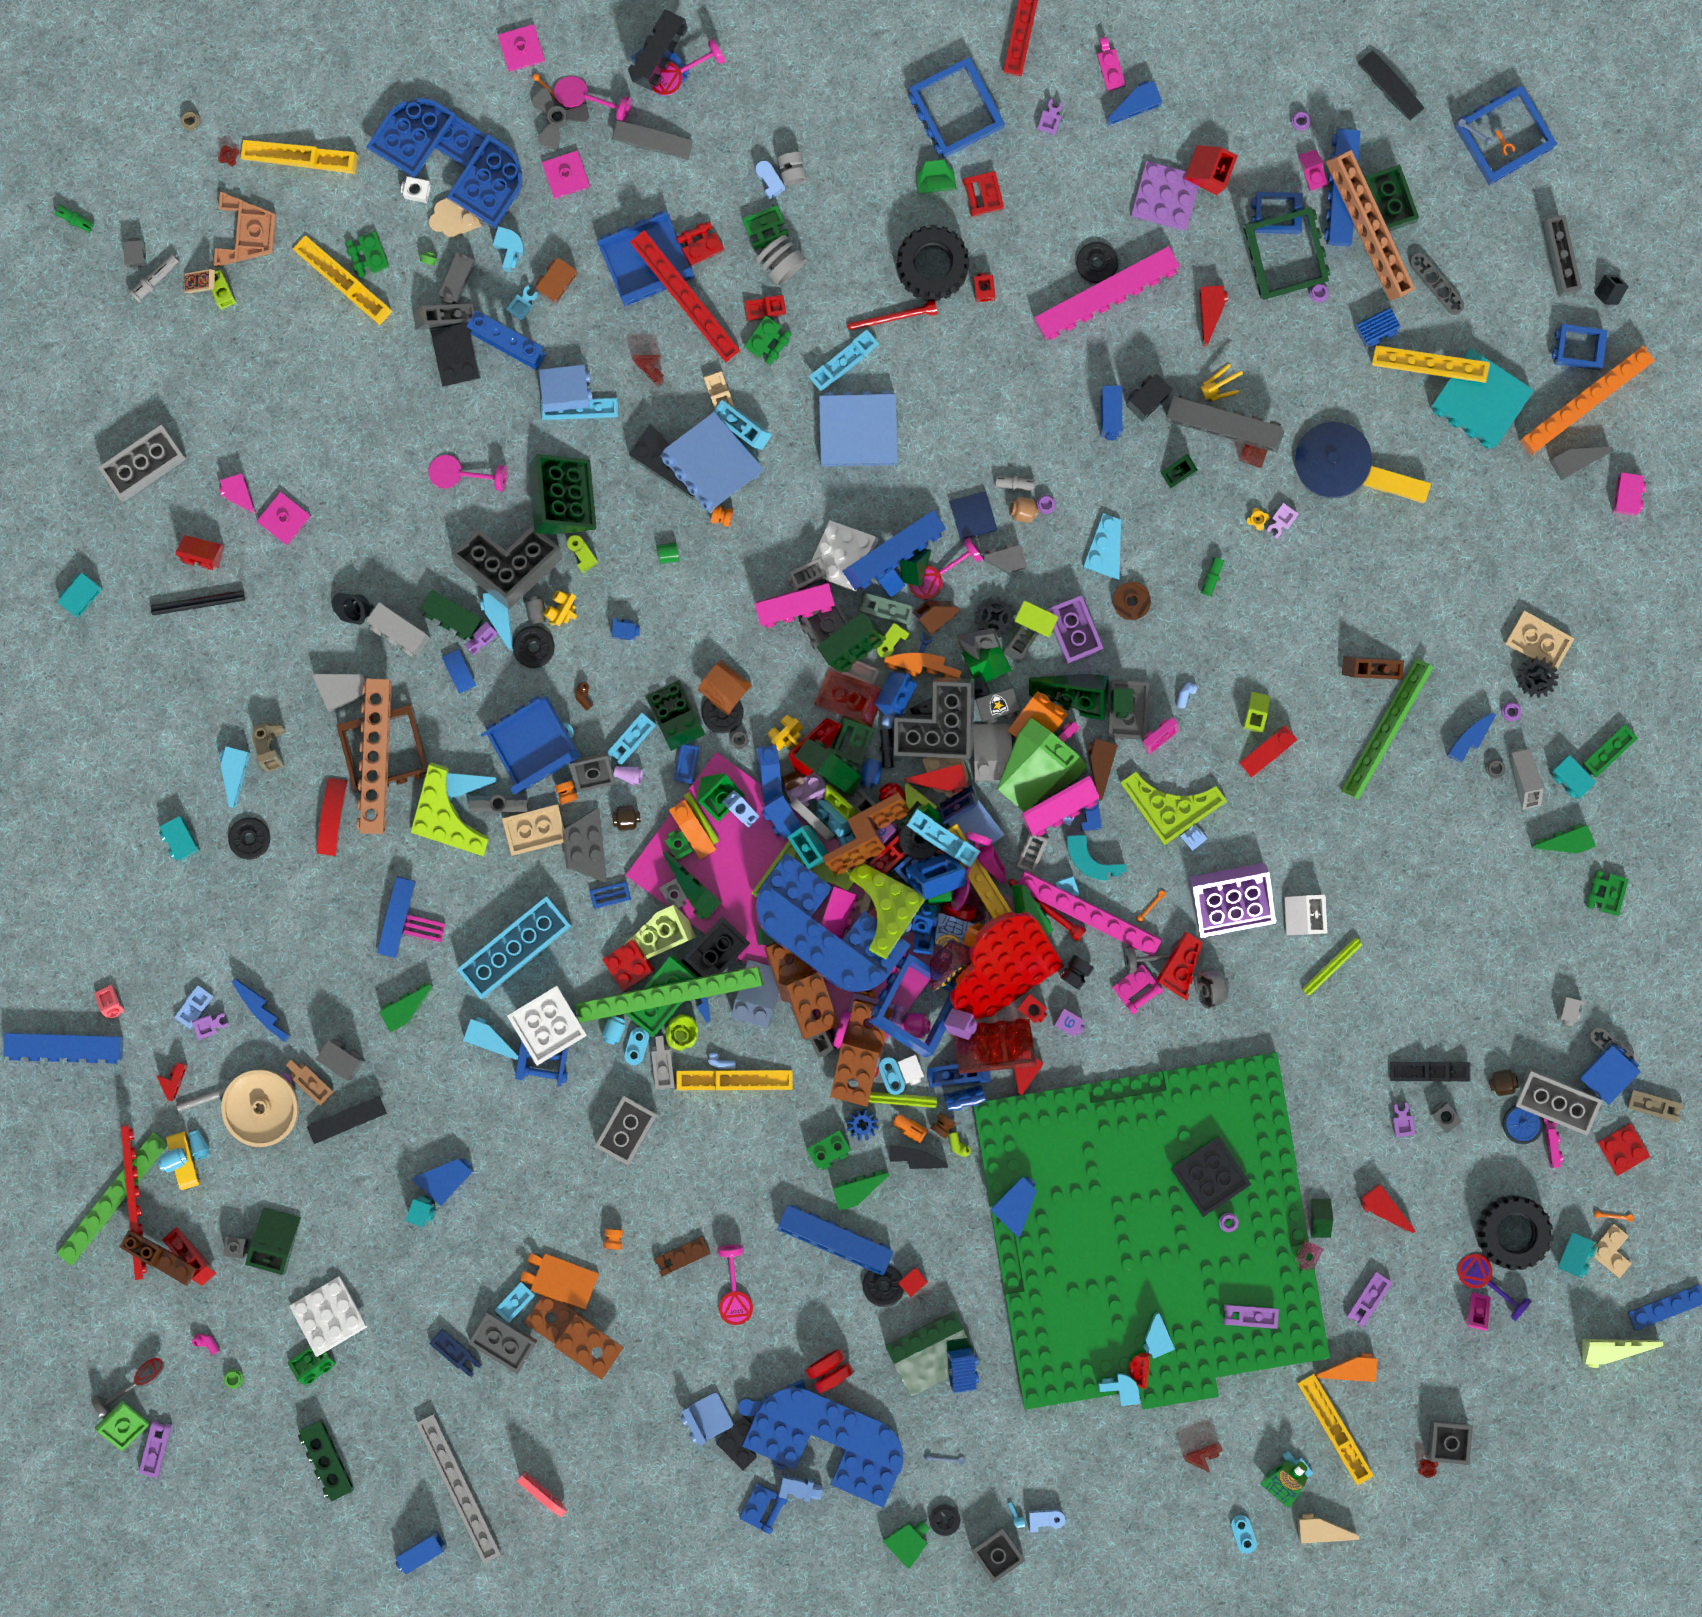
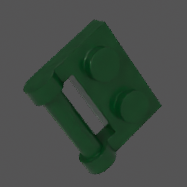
(858, 742)

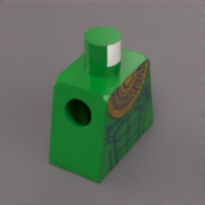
(1285, 1481)

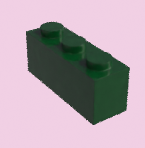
(450, 615)

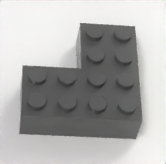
(507, 572)
(946, 731)

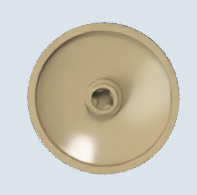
(260, 1108)

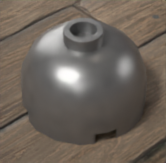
(1213, 987)

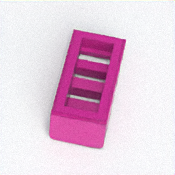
(992, 863)

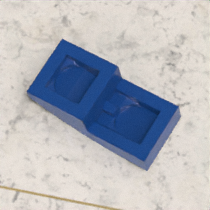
(459, 671)

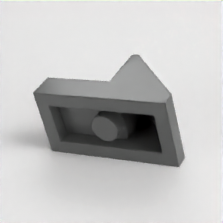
(979, 640)

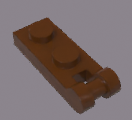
(682, 1256)

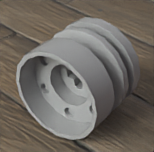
(777, 256)

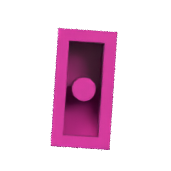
(237, 491)

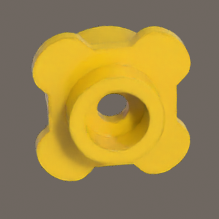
(1258, 524)

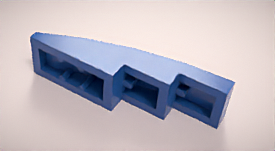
(396, 916)
(256, 1004)

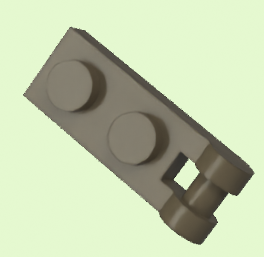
(1654, 1106)

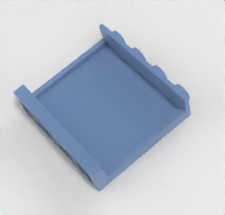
(858, 429)
(711, 462)

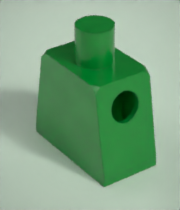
(907, 1542)

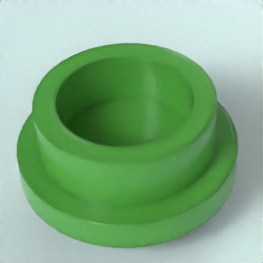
(428, 257)
(233, 1378)

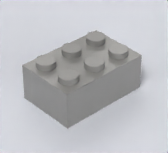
(397, 630)
(626, 1130)

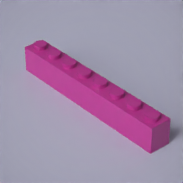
(1110, 291)

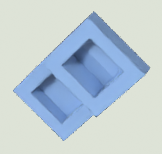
(194, 1007)

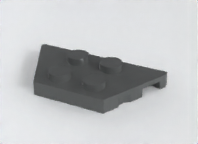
(585, 847)

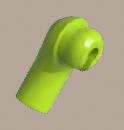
(958, 1147)

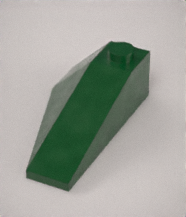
(1079, 691)
(698, 895)

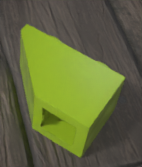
(1256, 712)

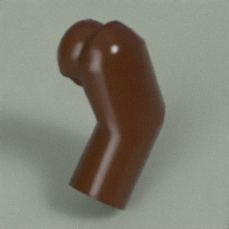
(581, 695)

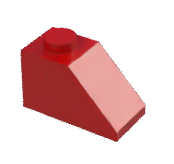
(1025, 1075)

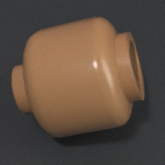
(1023, 509)

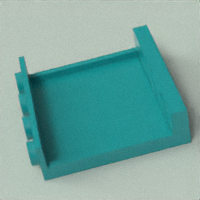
(1482, 407)

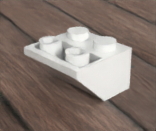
(1305, 915)

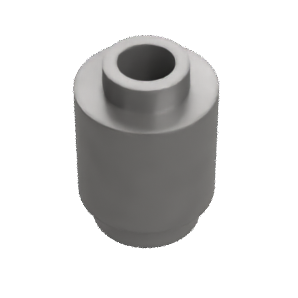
(535, 609)

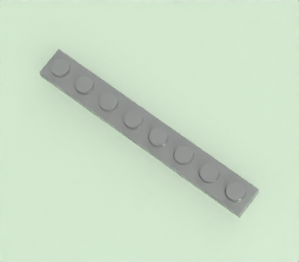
(458, 1488)

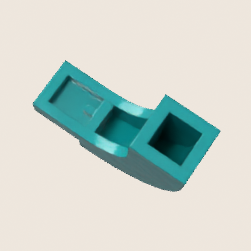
(1086, 865)

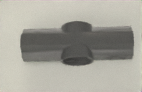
(512, 803)

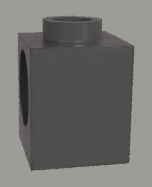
(134, 253)
(1453, 1121)
(235, 1246)

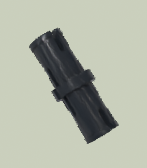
(886, 748)

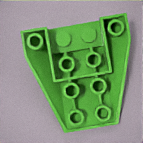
(1038, 767)

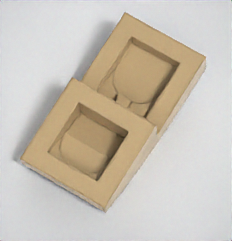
(717, 388)

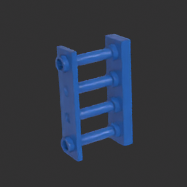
(506, 340)
(524, 1070)

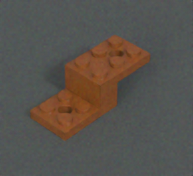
(867, 841)
(803, 990)
(859, 1056)
(574, 1335)

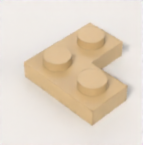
(1607, 1251)

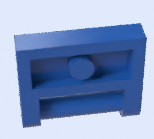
(757, 1505)

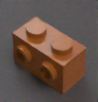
(556, 280)

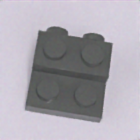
(824, 624)

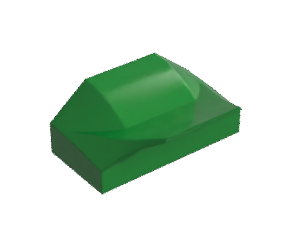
(936, 177)

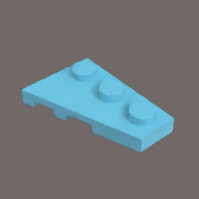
(1105, 548)

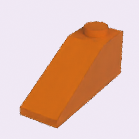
(692, 829)
(1355, 1368)

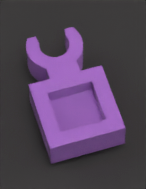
(1049, 120)
(482, 637)
(206, 1025)
(1403, 1124)

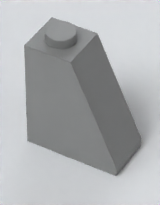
(340, 689)
(1527, 779)

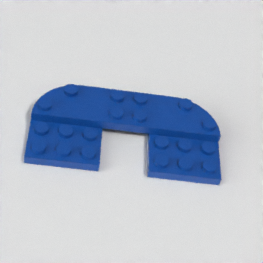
(491, 168)
(785, 915)
(871, 1447)

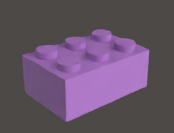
(1075, 630)

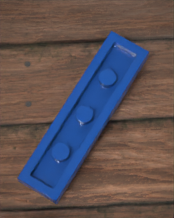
(1666, 1307)

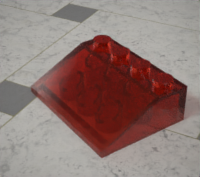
(996, 1047)

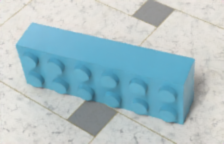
(514, 948)

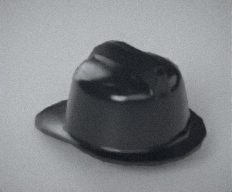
(351, 607)

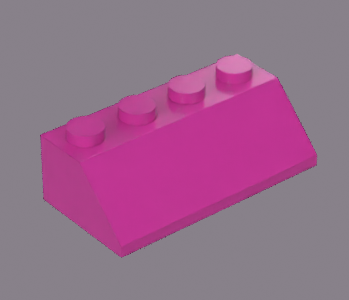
(795, 603)
(1060, 806)
(838, 912)

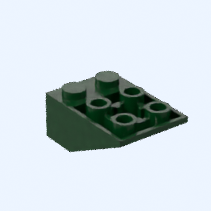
(675, 715)
(273, 1241)

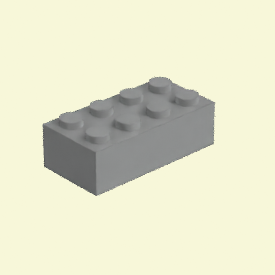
(142, 463)

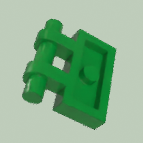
(762, 222)
(373, 253)
(762, 337)
(1613, 894)

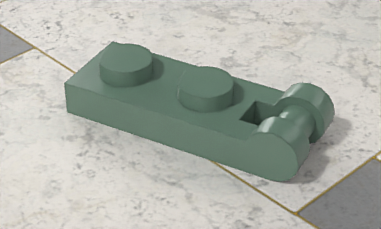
(887, 609)

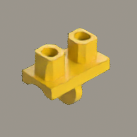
(564, 609)
(788, 735)

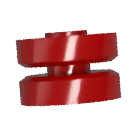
(831, 1373)

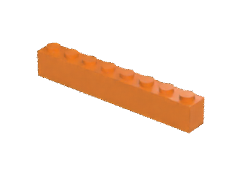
(1587, 400)

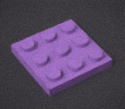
(1164, 196)

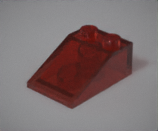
(849, 698)

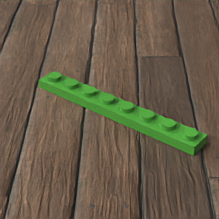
(1387, 729)
(110, 1201)

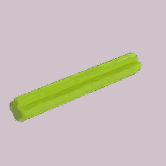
(1332, 966)
(903, 1099)

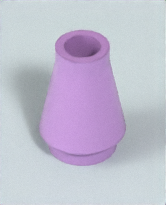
(629, 774)

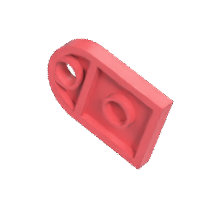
(542, 1494)

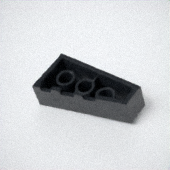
(658, 50)
(647, 454)

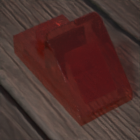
(645, 363)
(1198, 1457)

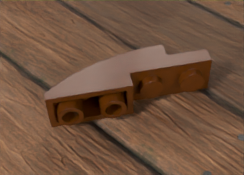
(158, 1257)

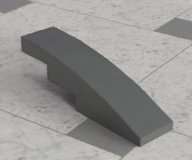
(652, 140)

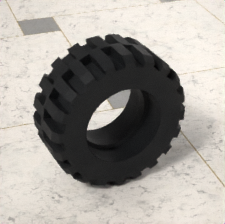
(938, 238)
(1539, 1240)

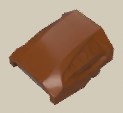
(724, 687)

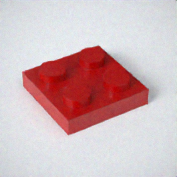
(628, 965)
(1623, 1149)

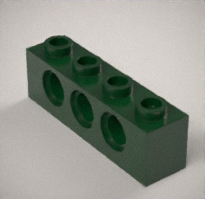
(327, 1449)

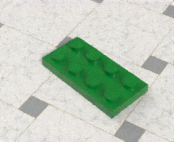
(654, 1018)

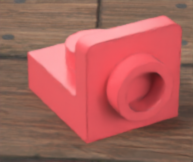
(108, 1002)

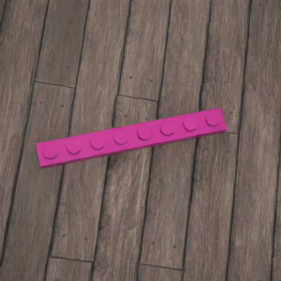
(1090, 914)

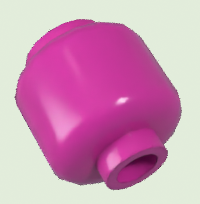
(917, 1025)

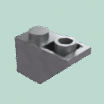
(1008, 560)

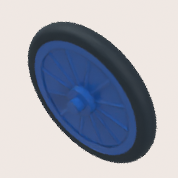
(1522, 1125)

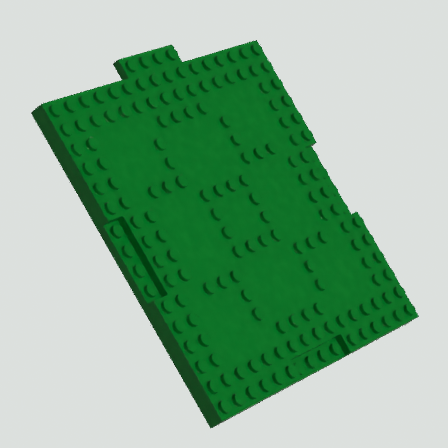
(1124, 1240)

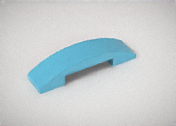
(844, 361)
(943, 838)

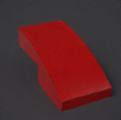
(769, 307)

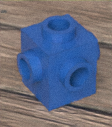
(925, 919)

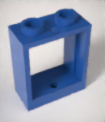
(1297, 199)
(1599, 352)
(1111, 412)
(928, 888)

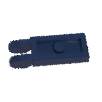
(454, 1351)

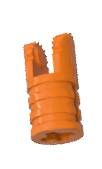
(910, 1128)

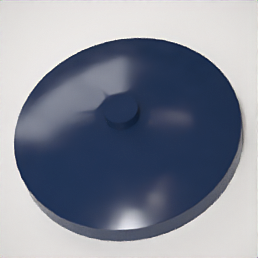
(1333, 460)

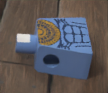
(950, 928)

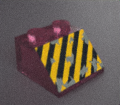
(948, 963)

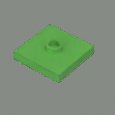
(122, 1425)

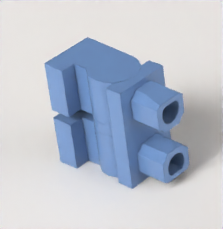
(799, 1488)

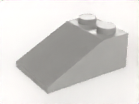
(991, 751)

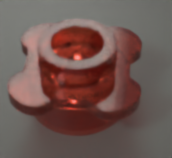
(225, 150)
(1427, 1468)

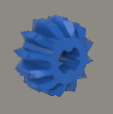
(859, 1130)

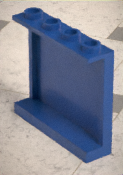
(629, 270)
(532, 743)

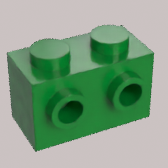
(829, 1149)

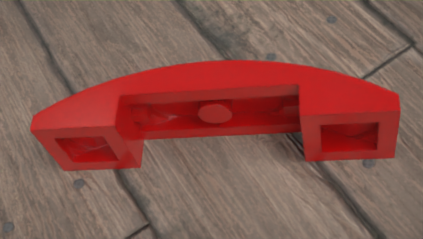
(331, 816)

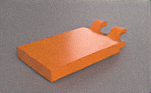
(561, 1280)

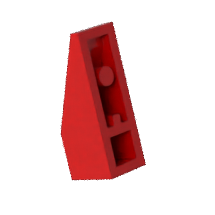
(1211, 305)
(825, 733)
(1268, 751)
(943, 779)
(888, 858)
(1381, 1205)
(183, 1247)

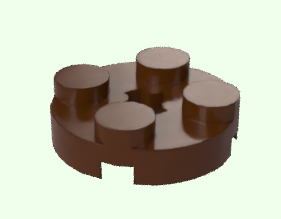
(1142, 599)

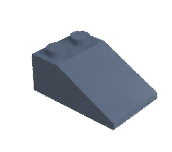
(757, 1003)

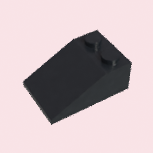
(455, 354)
(715, 950)

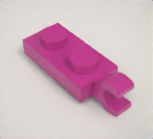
(1110, 66)
(1553, 1139)

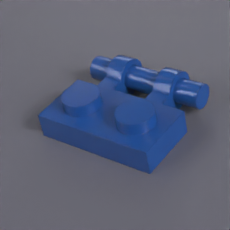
(964, 1098)

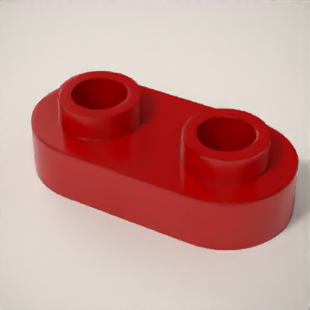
(965, 913)

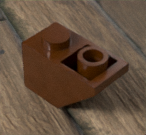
(935, 614)

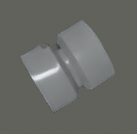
(792, 169)

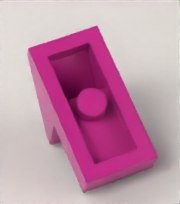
(1313, 170)
(1478, 1311)

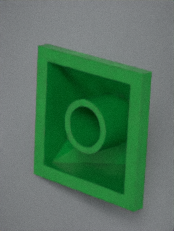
(991, 664)
(713, 791)

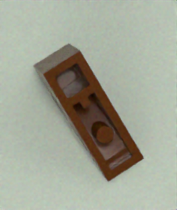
(1372, 668)
(1101, 761)

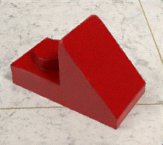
(171, 1086)

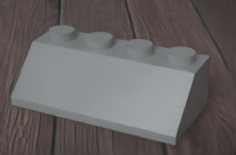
(1558, 1101)

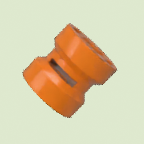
(722, 515)
(569, 796)
(613, 1239)

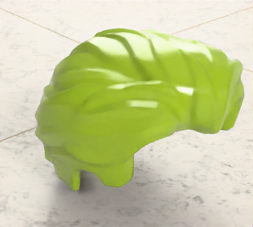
(681, 1032)

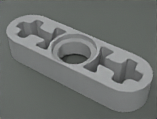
(806, 814)
(1605, 1035)

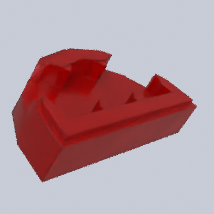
(1140, 1369)

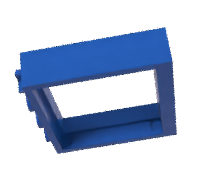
(984, 95)
(1476, 154)
(924, 1049)

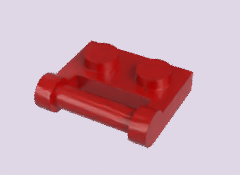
(989, 191)

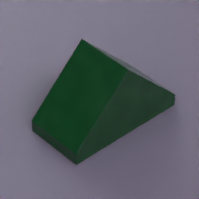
(1179, 471)
(915, 567)
(1321, 1218)

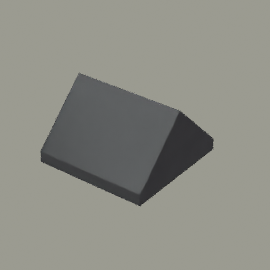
(592, 772)

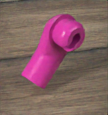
(205, 1341)

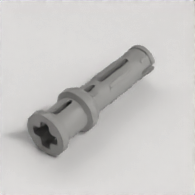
(146, 284)

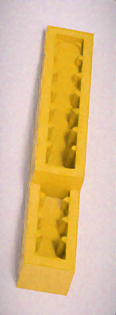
(300, 156)
(342, 280)
(1398, 484)
(734, 1080)
(1335, 1429)

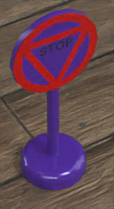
(1476, 1272)

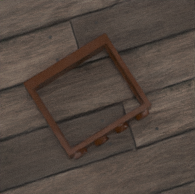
(395, 713)

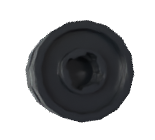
(1076, 972)

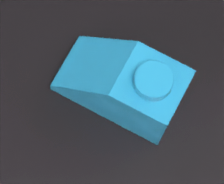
(1157, 1338)

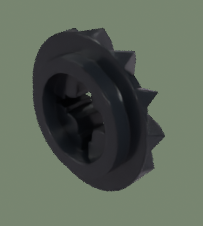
(941, 1528)

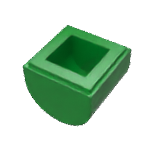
(668, 553)

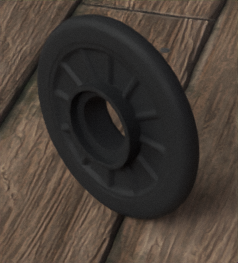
(1101, 251)
(545, 650)
(718, 724)
(237, 835)
(911, 847)
(880, 1297)

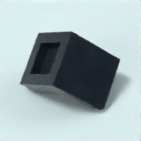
(1611, 289)

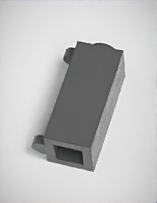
(456, 279)

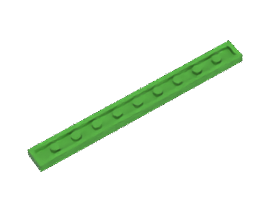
(669, 994)

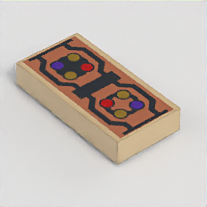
(199, 281)

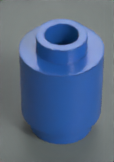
(871, 772)

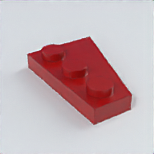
(1179, 967)

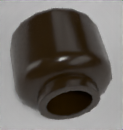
(625, 818)
(1504, 1082)

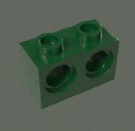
(1121, 702)

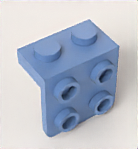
(706, 1418)

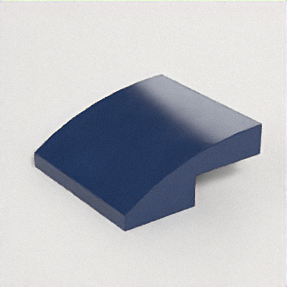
(973, 515)
(958, 804)

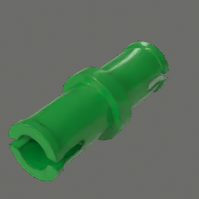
(74, 218)
(1212, 576)

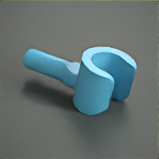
(1019, 1522)

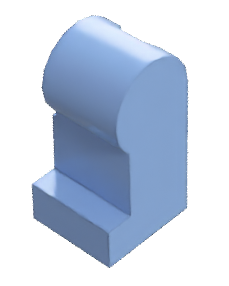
(766, 173)
(740, 808)
(1045, 1518)

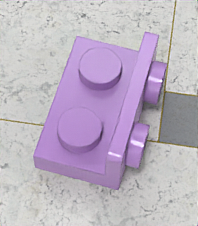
(812, 789)

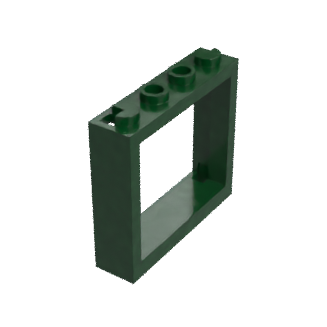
(1255, 257)

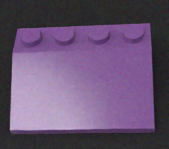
(1233, 899)

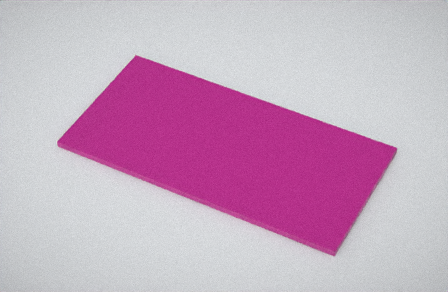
(735, 871)

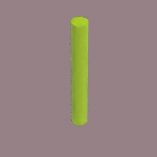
(701, 818)

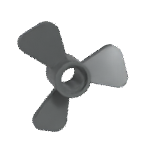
(550, 135)

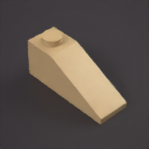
(1316, 1529)

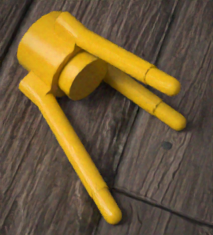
(1211, 389)

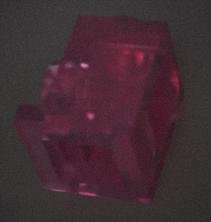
(1308, 1247)

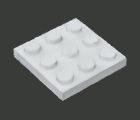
(840, 549)
(547, 1025)
(328, 1316)

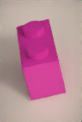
(1628, 494)

